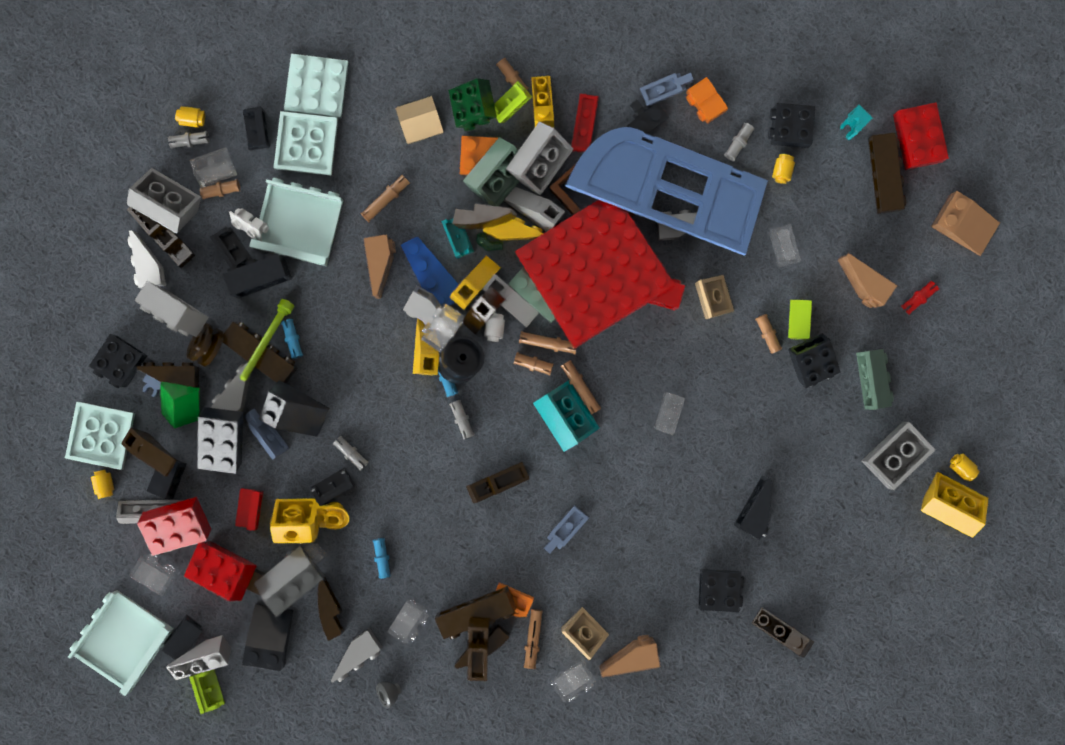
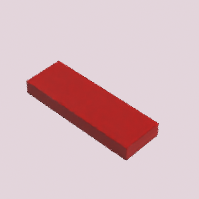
(584, 122)

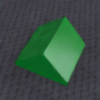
(179, 404)

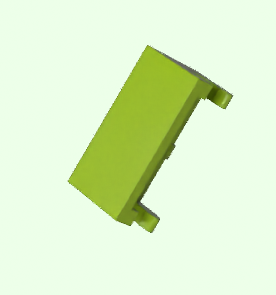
(511, 102)
(800, 319)
(207, 691)

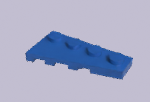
(430, 271)

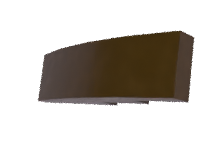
(165, 238)

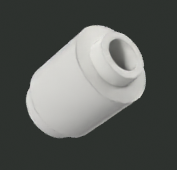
(494, 328)

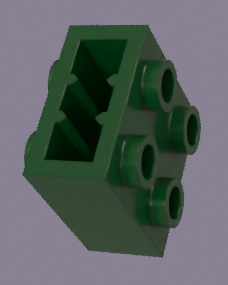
(472, 104)

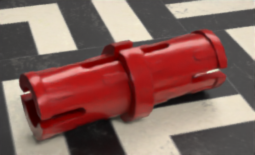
(920, 297)

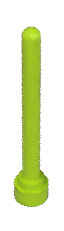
(284, 308)

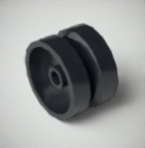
(460, 359)

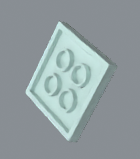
(316, 86)
(306, 143)
(98, 435)

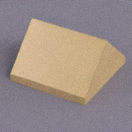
(419, 120)
(714, 296)
(585, 633)

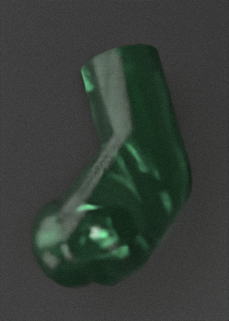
(486, 244)

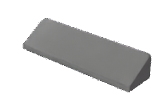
(132, 510)

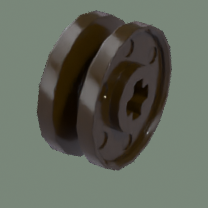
(205, 345)

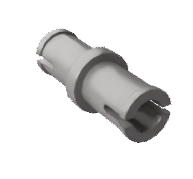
(188, 139)
(739, 141)
(461, 419)
(350, 453)

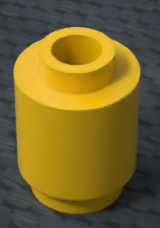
(190, 116)
(783, 168)
(964, 467)
(102, 484)

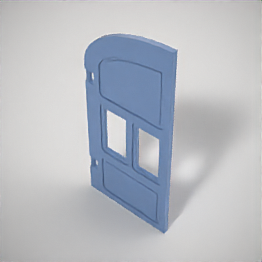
(629, 172)

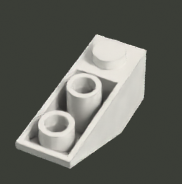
(145, 263)

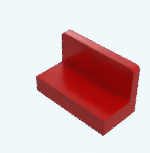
(249, 508)

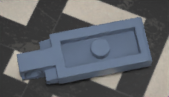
(665, 88)
(266, 435)
(566, 529)

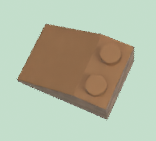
(965, 223)
(379, 258)
(867, 283)
(636, 656)

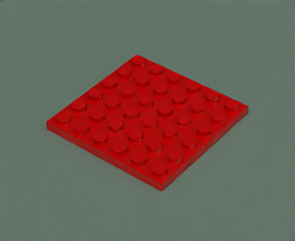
(594, 270)

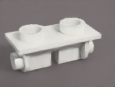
(242, 220)

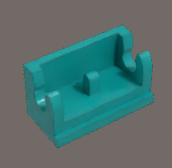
(857, 120)
(458, 239)

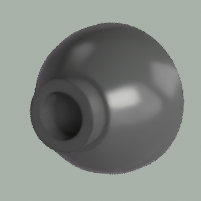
(388, 693)

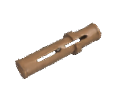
(386, 197)
(547, 342)
(580, 386)
(530, 662)

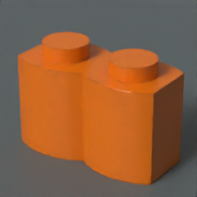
(706, 100)

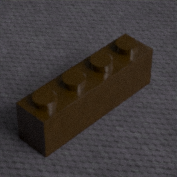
(886, 173)
(270, 363)
(489, 606)

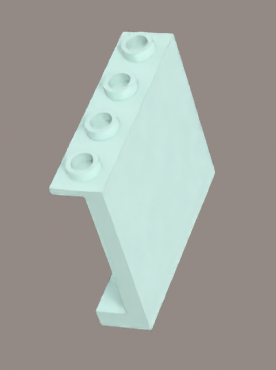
(299, 222)
(121, 641)

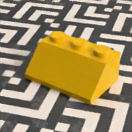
(955, 505)

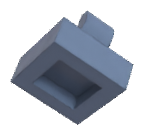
(151, 382)

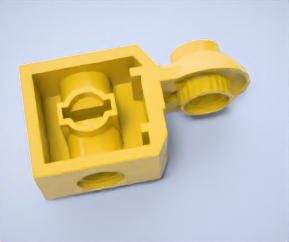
(301, 518)

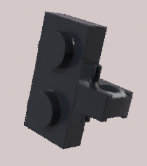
(647, 118)

